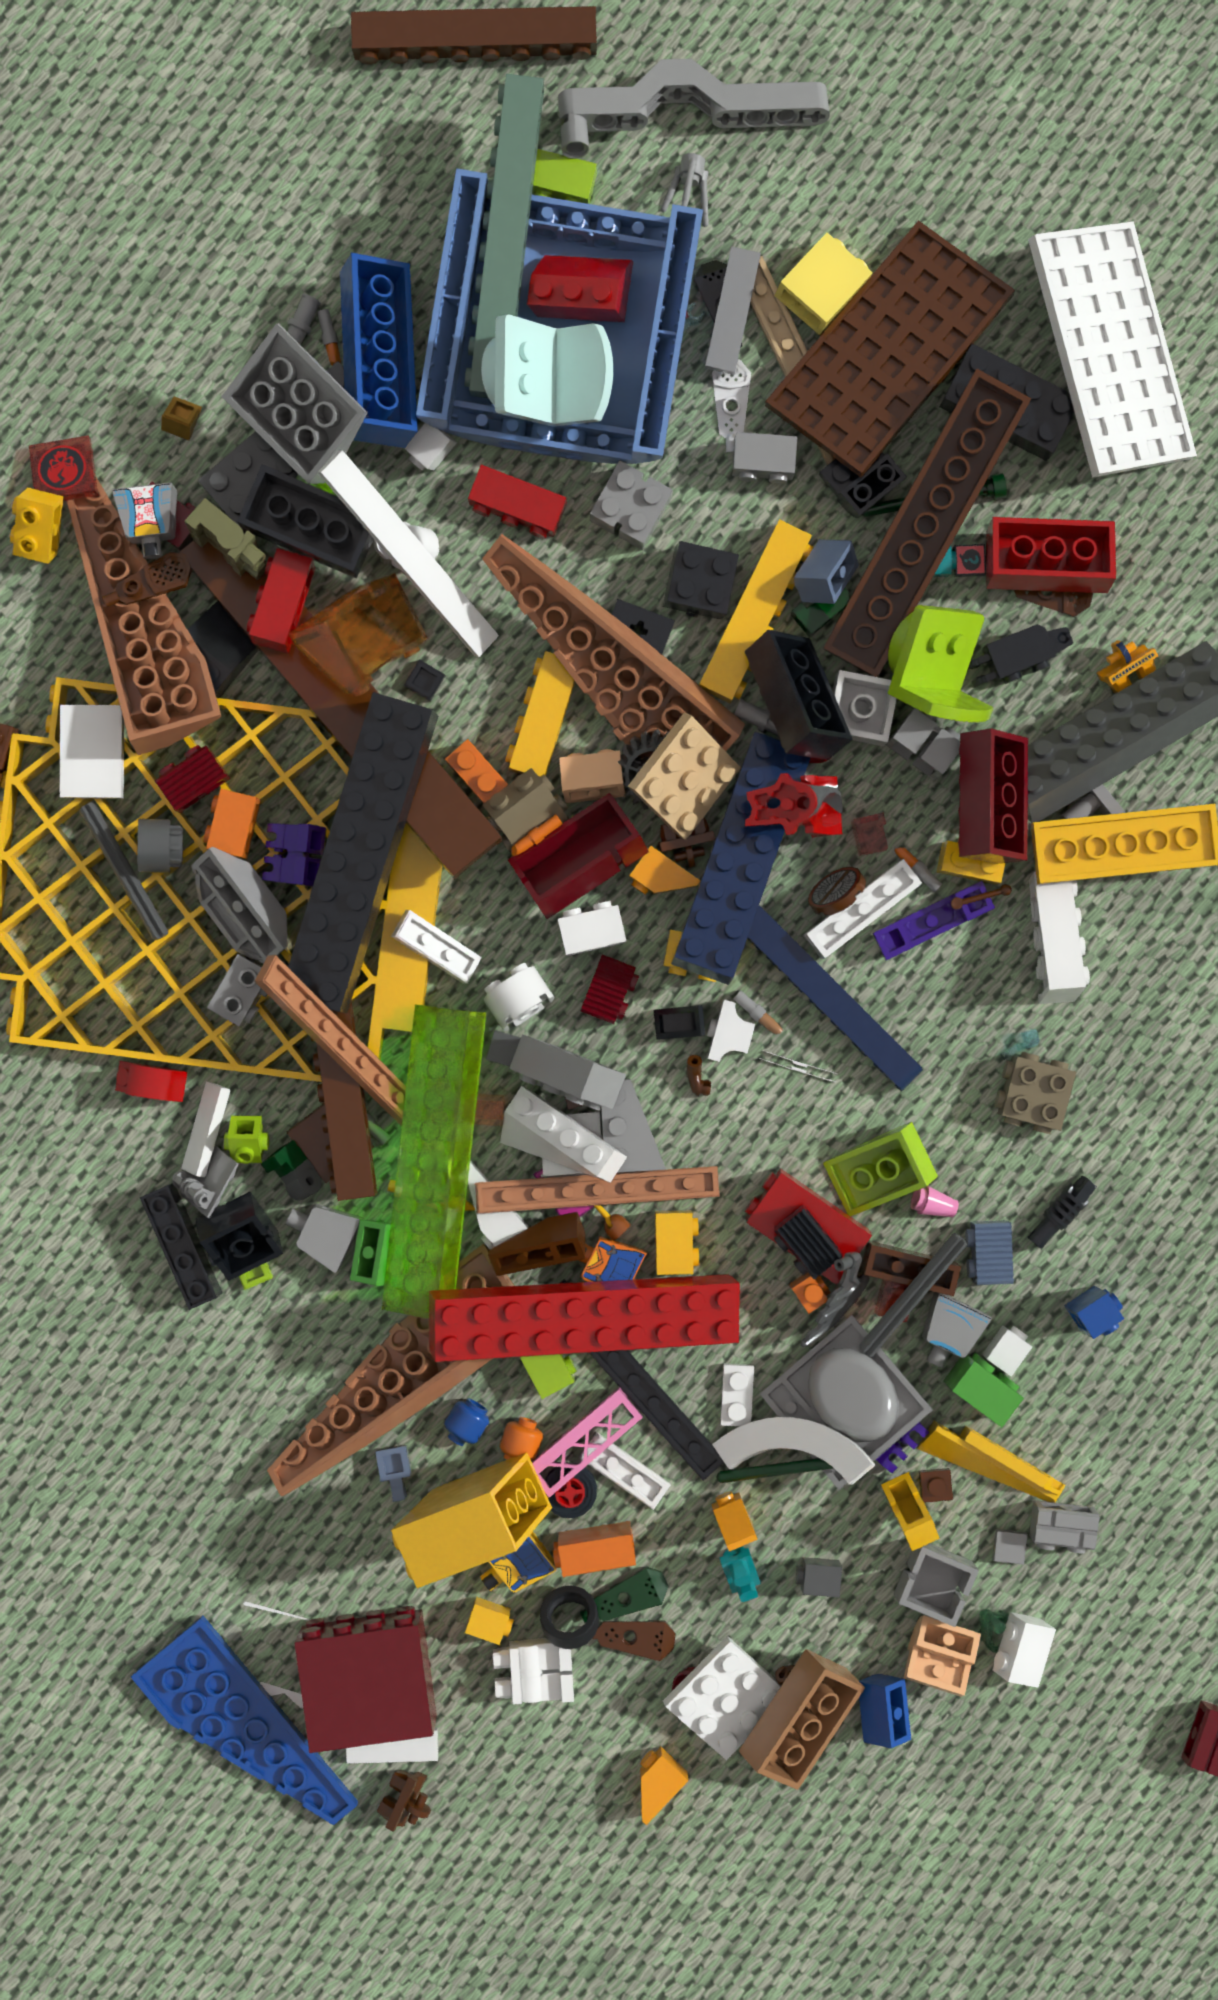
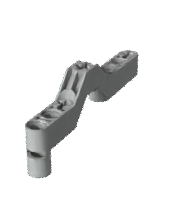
(686, 82)

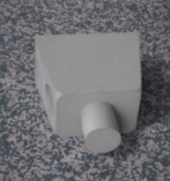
(325, 1234)

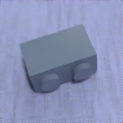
(826, 571)

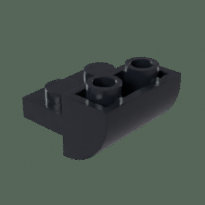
(861, 493)

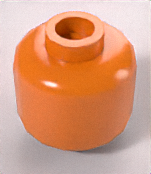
(521, 1438)

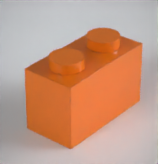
(476, 771)
(232, 823)

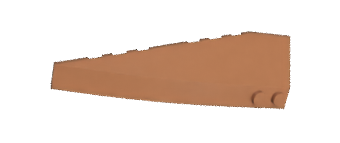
(606, 659)

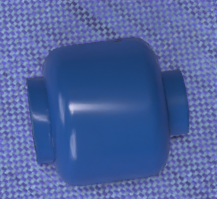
(466, 1422)

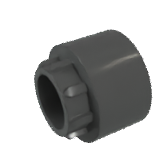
(159, 845)

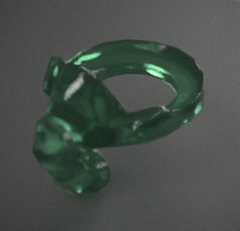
(991, 1622)

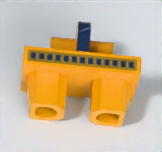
(1125, 661)

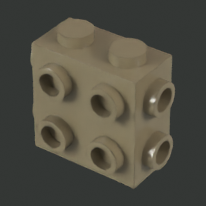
(524, 806)
(1035, 1092)

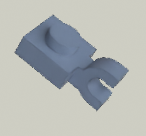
(394, 1466)

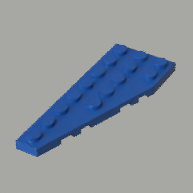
(218, 1701)

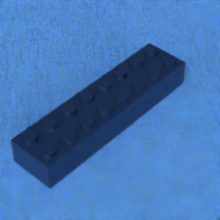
(736, 868)

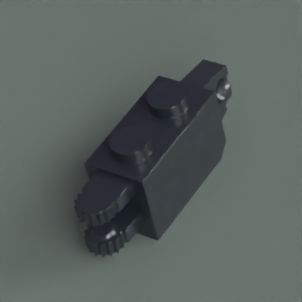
(1020, 652)

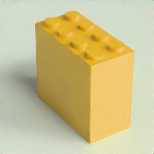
(471, 1520)

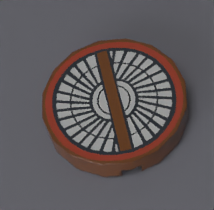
(836, 891)

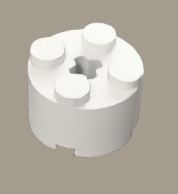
(517, 996)

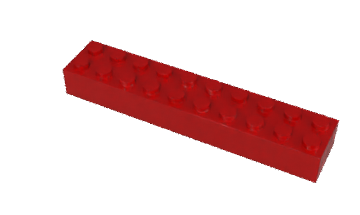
(583, 1317)

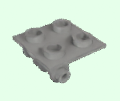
(207, 1191)

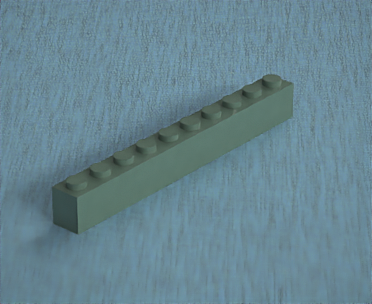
(508, 214)

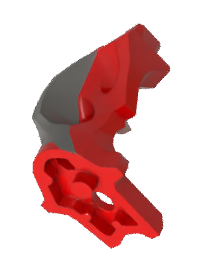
(808, 803)

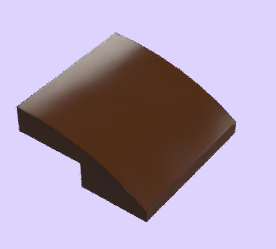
(313, 1141)

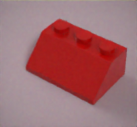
(580, 288)

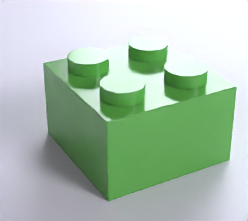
(989, 1393)

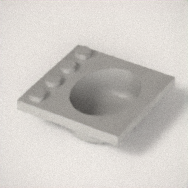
(849, 1393)

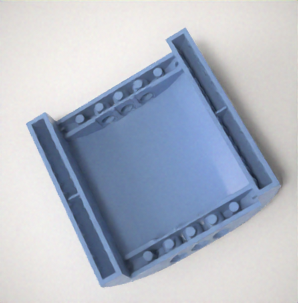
(642, 347)

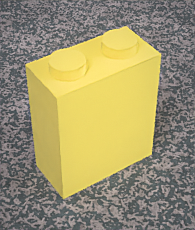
(823, 283)

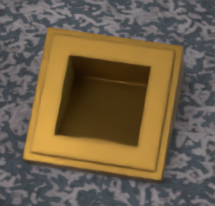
(180, 418)

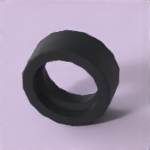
(564, 1595)

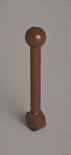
(956, 903)

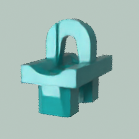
(740, 1573)

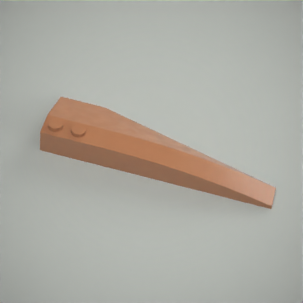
(151, 654)
(382, 1390)

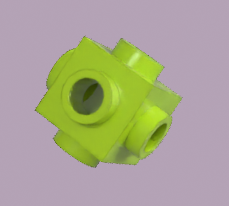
(246, 1139)

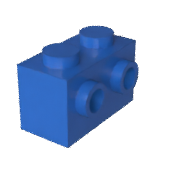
(1096, 1312)
(884, 1711)

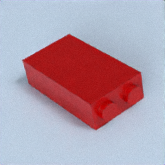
(786, 1194)

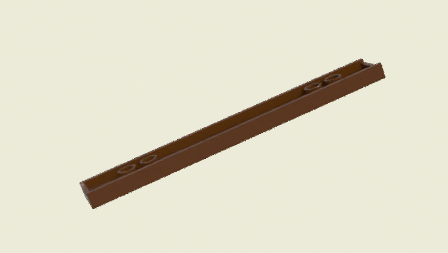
(440, 809)

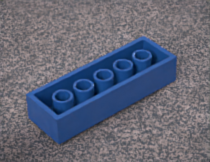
(379, 347)

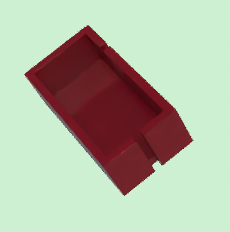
(579, 855)

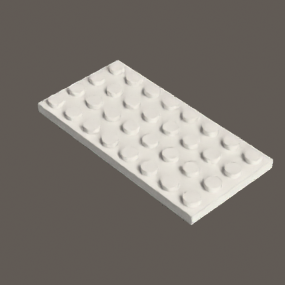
(1112, 348)

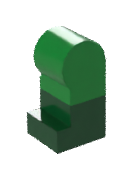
(818, 614)

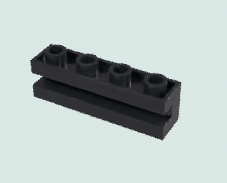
(181, 1246)

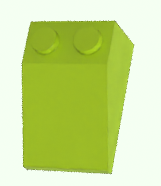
(881, 1169)

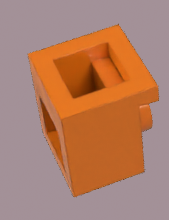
(810, 1291)

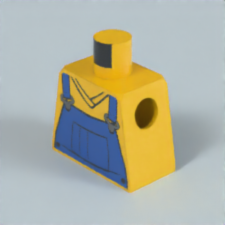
(521, 1567)

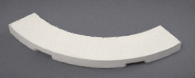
(795, 1435)

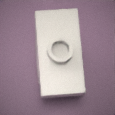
(728, 1032)

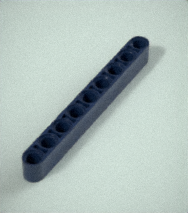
(832, 1000)

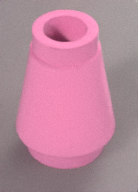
(932, 1202)

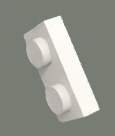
(736, 1394)

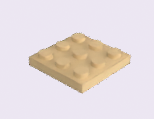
(684, 776)

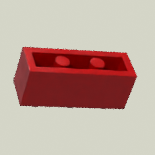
(516, 502)
(281, 600)

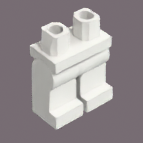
(537, 1672)

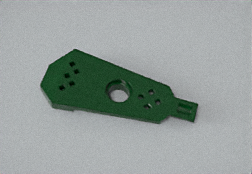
(638, 1592)

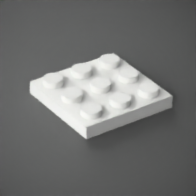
(723, 1697)

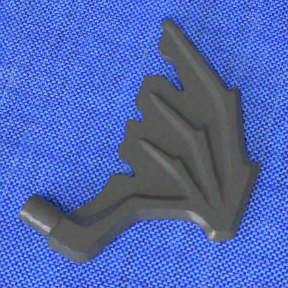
(841, 1298)

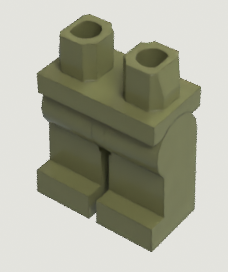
(239, 549)

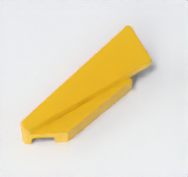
(990, 1460)

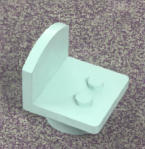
(548, 371)

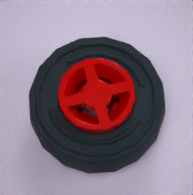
(572, 1501)

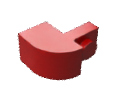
(151, 1081)

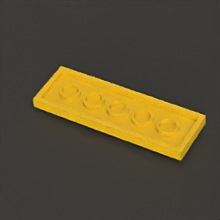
(1125, 843)

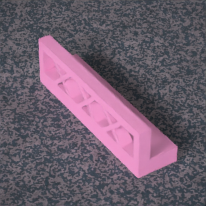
(578, 1431)

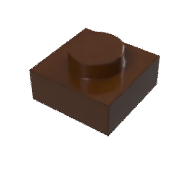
(936, 1485)

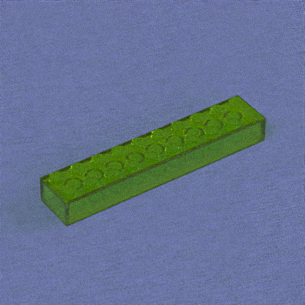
(433, 1156)

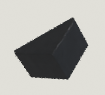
(679, 1022)

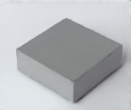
(1009, 1546)

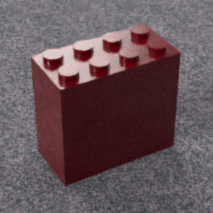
(365, 1679)

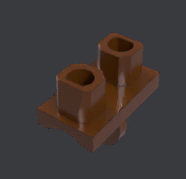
(671, 840)
(408, 1803)

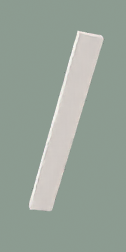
(407, 552)

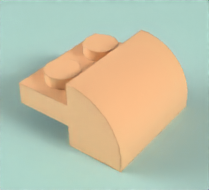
(941, 1655)

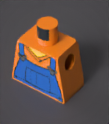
(611, 1261)

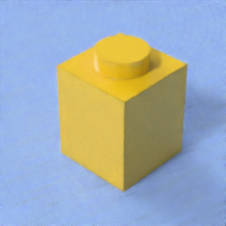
(489, 1621)

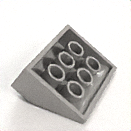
(295, 404)

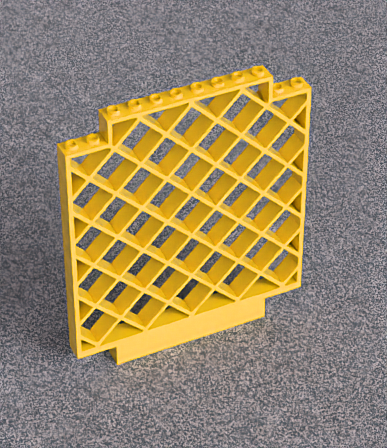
(400, 972)

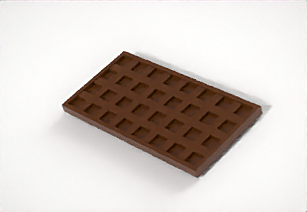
(889, 348)

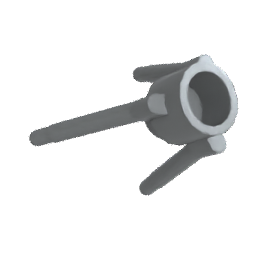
(691, 173)

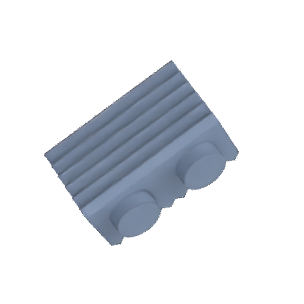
(990, 1252)

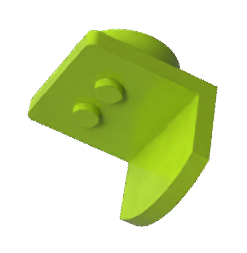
(931, 662)

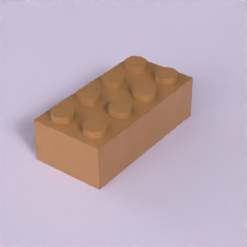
(801, 1719)

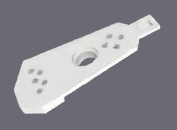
(731, 391)

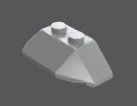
(240, 904)

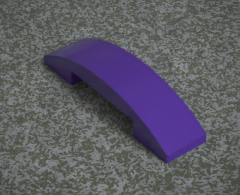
(930, 922)

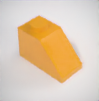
(660, 874)
(733, 1520)
(660, 1781)

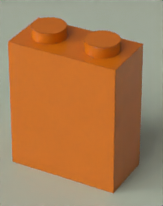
(594, 1549)

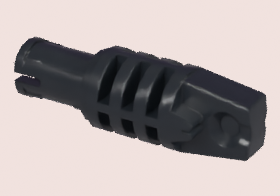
(1062, 1211)

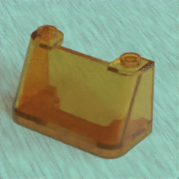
(361, 633)

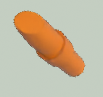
(536, 835)

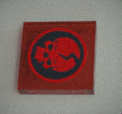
(65, 470)

